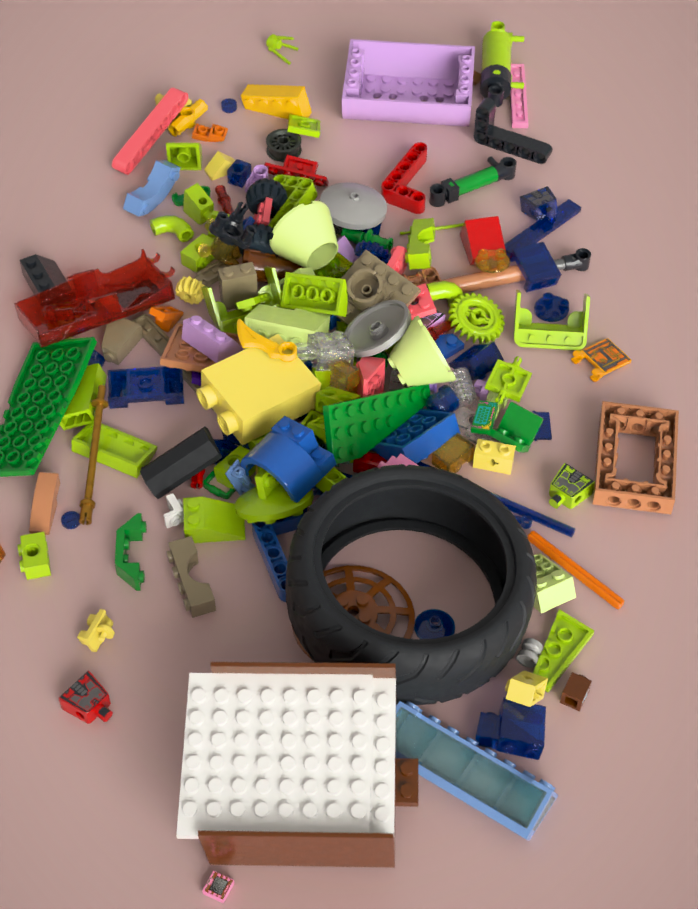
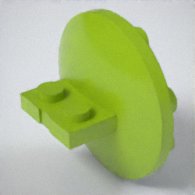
(269, 501)

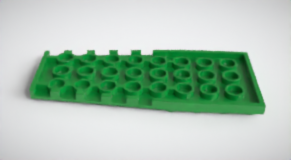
(40, 401)

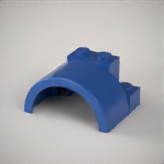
(291, 457)

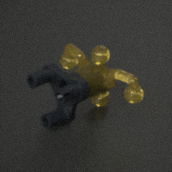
(228, 236)

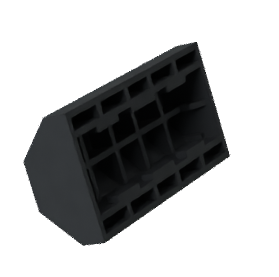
(180, 463)

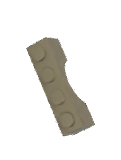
(197, 594)

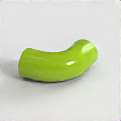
(173, 225)
(444, 290)

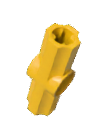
(187, 117)

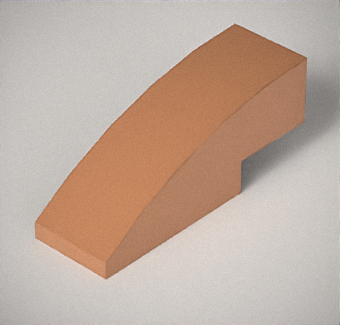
(44, 502)

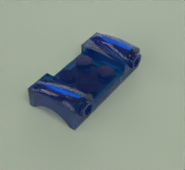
(145, 386)

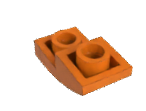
(214, 134)

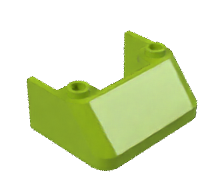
(227, 321)
(551, 336)

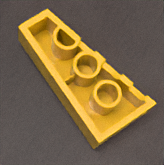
(277, 100)

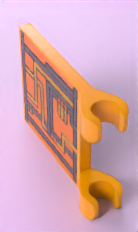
(603, 356)

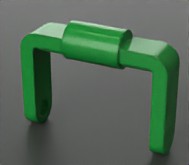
(214, 490)

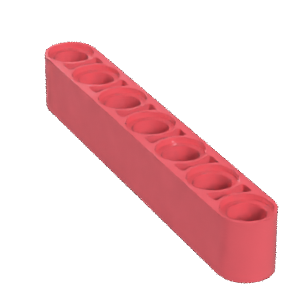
(150, 131)

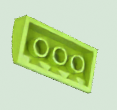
(315, 294)

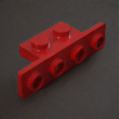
(298, 167)

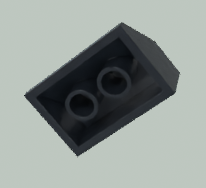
(41, 273)

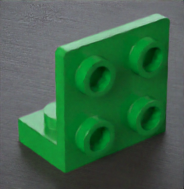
(517, 427)

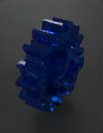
(373, 248)

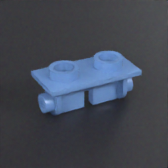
(238, 479)

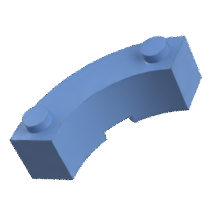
(159, 185)

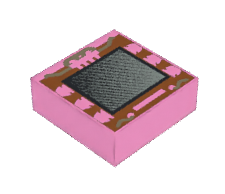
(218, 887)

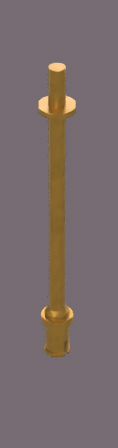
(87, 504)

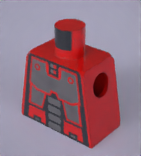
(86, 700)

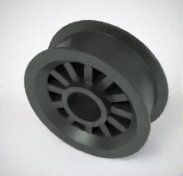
(283, 143)

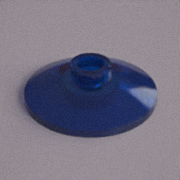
(426, 630)

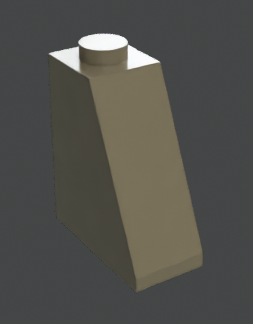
(120, 339)

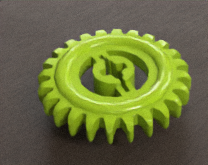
(472, 325)

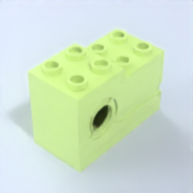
(289, 324)

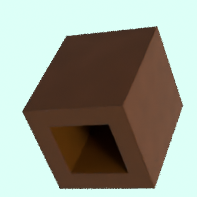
(575, 691)

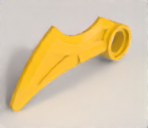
(250, 338)

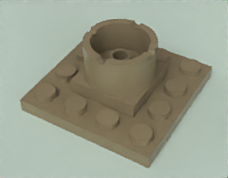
(373, 282)

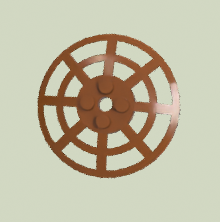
(364, 602)

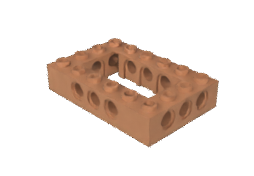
(644, 421)

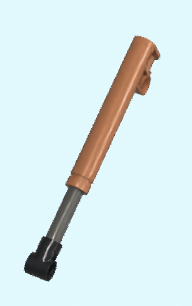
(483, 280)

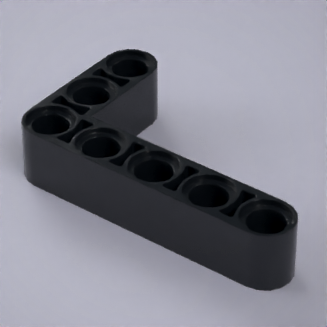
(505, 140)

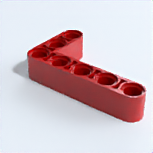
(395, 188)

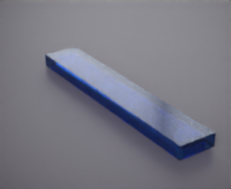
(543, 227)

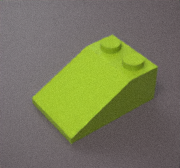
(212, 520)

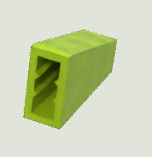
(80, 410)

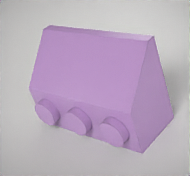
(209, 339)

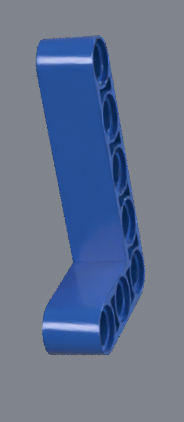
(269, 546)

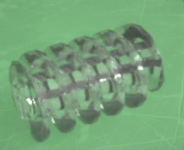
(464, 388)

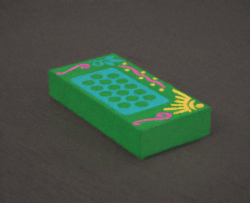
(484, 417)

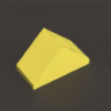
(218, 166)

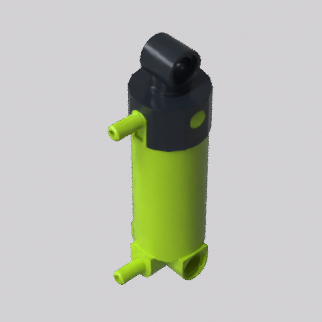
(496, 63)

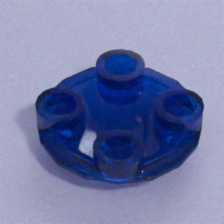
(551, 308)

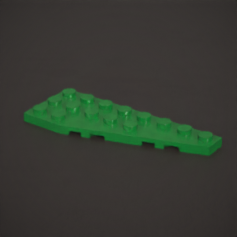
(363, 422)

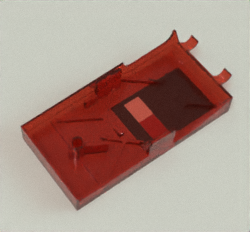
(95, 300)

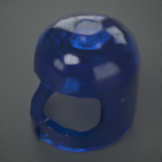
(443, 400)

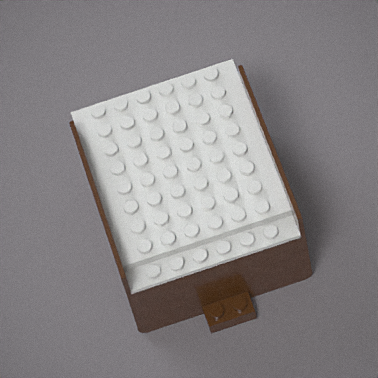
(294, 764)

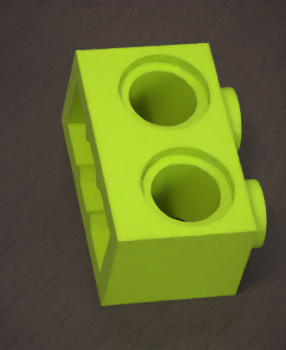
(332, 395)

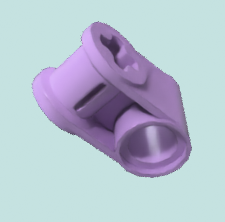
(258, 172)

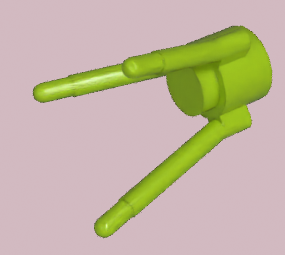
(275, 43)

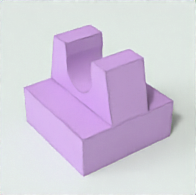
(481, 392)

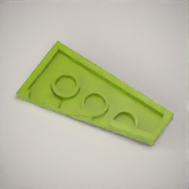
(562, 647)

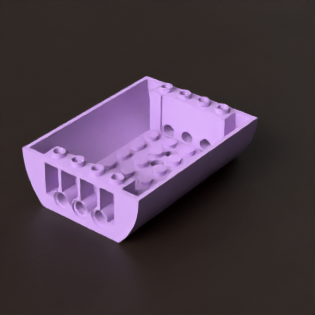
(412, 76)

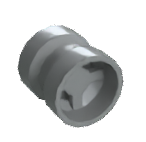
(530, 650)

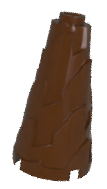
(263, 260)

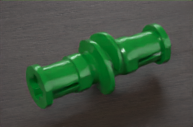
(359, 236)

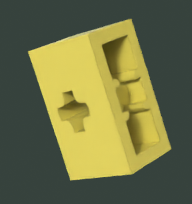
(494, 456)
(526, 688)

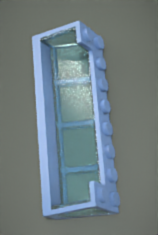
(471, 773)

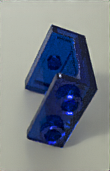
(536, 266)
(521, 729)

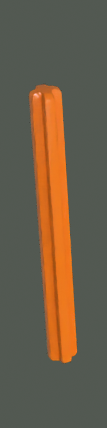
(576, 570)

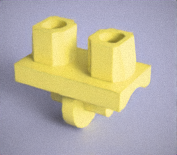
(99, 628)

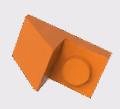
(166, 316)

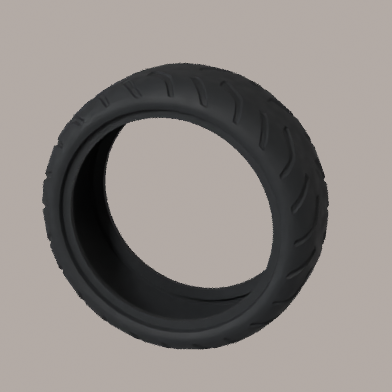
(428, 503)

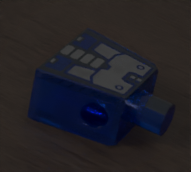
(539, 204)

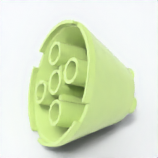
(419, 358)

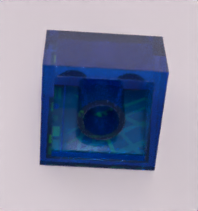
(478, 360)

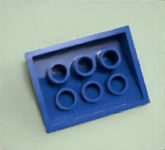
(419, 435)

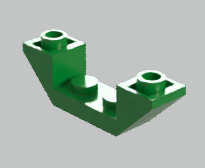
(130, 531)

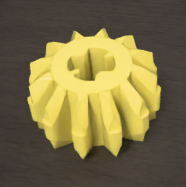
(189, 290)

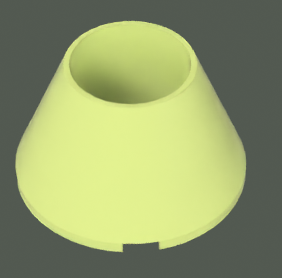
(306, 236)

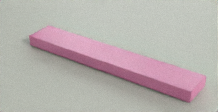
(518, 98)

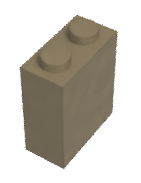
(237, 284)

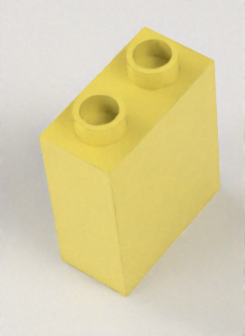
(256, 391)

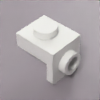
(176, 513)

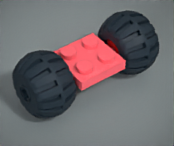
(264, 201)

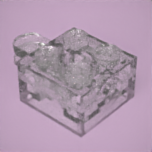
(326, 349)

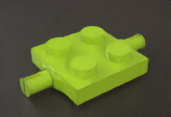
(508, 380)

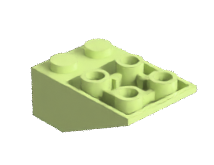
(553, 585)

